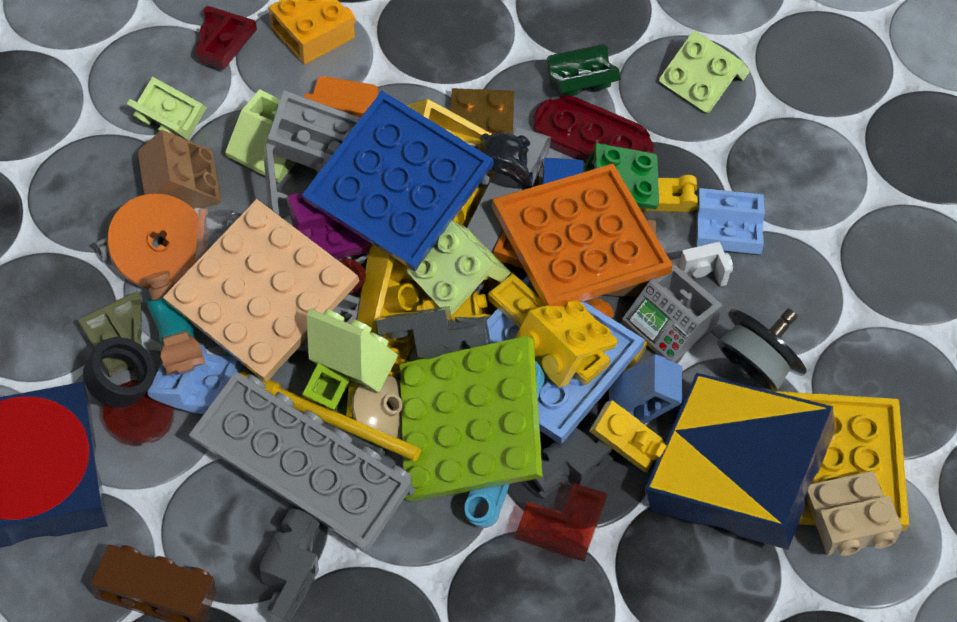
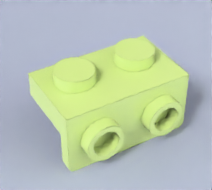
(168, 108)

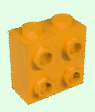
(312, 26)

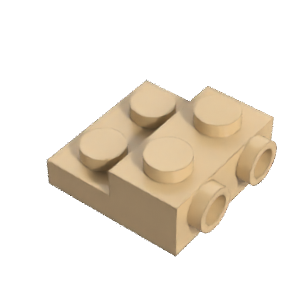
(853, 514)

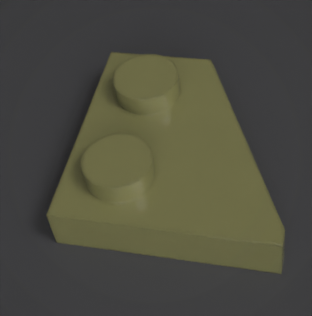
(117, 319)

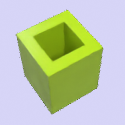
(326, 387)

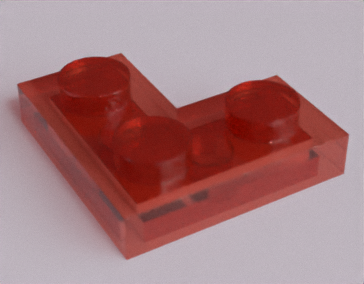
(564, 532)

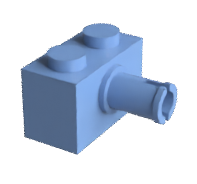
(649, 388)

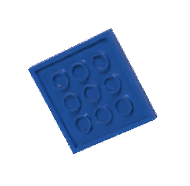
(398, 180)

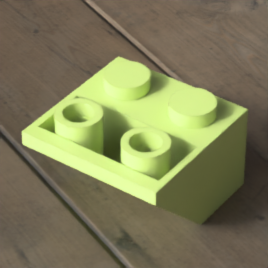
(251, 135)
(349, 348)

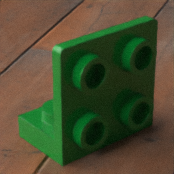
(636, 168)

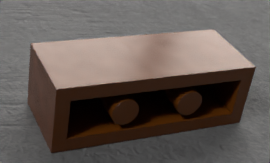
(153, 585)

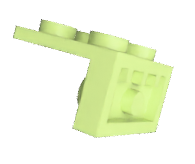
(702, 72)
(457, 267)

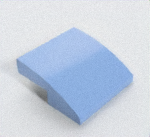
(731, 219)
(197, 388)

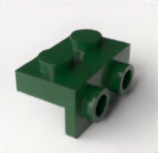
(582, 69)

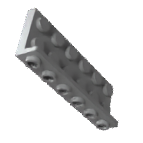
(303, 459)

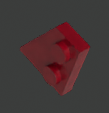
(222, 36)

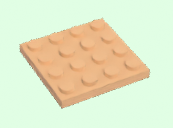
(258, 288)

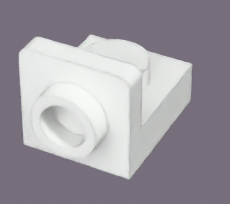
(706, 259)

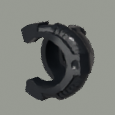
(508, 156)

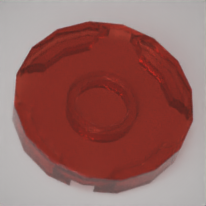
(138, 423)

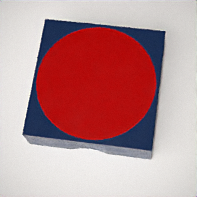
(48, 465)

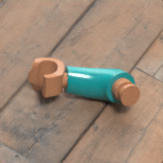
(179, 348)

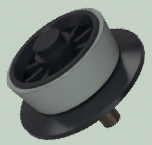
(759, 351)

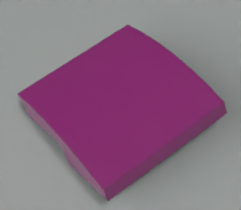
(323, 230)

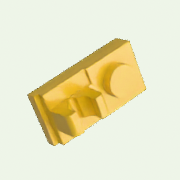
(628, 436)

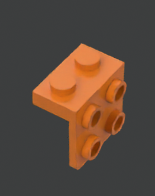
(344, 95)

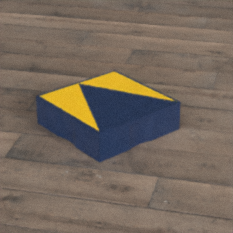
(741, 459)

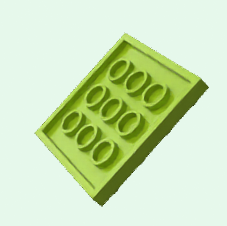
(472, 419)

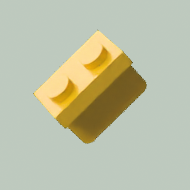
(565, 338)

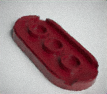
(579, 125)

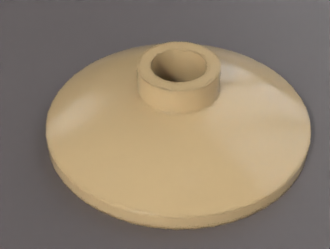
(372, 408)

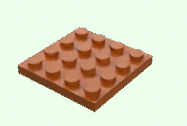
(581, 236)

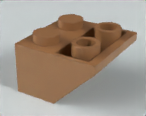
(179, 170)

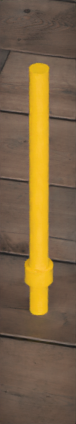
(346, 423)

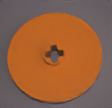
(147, 217)

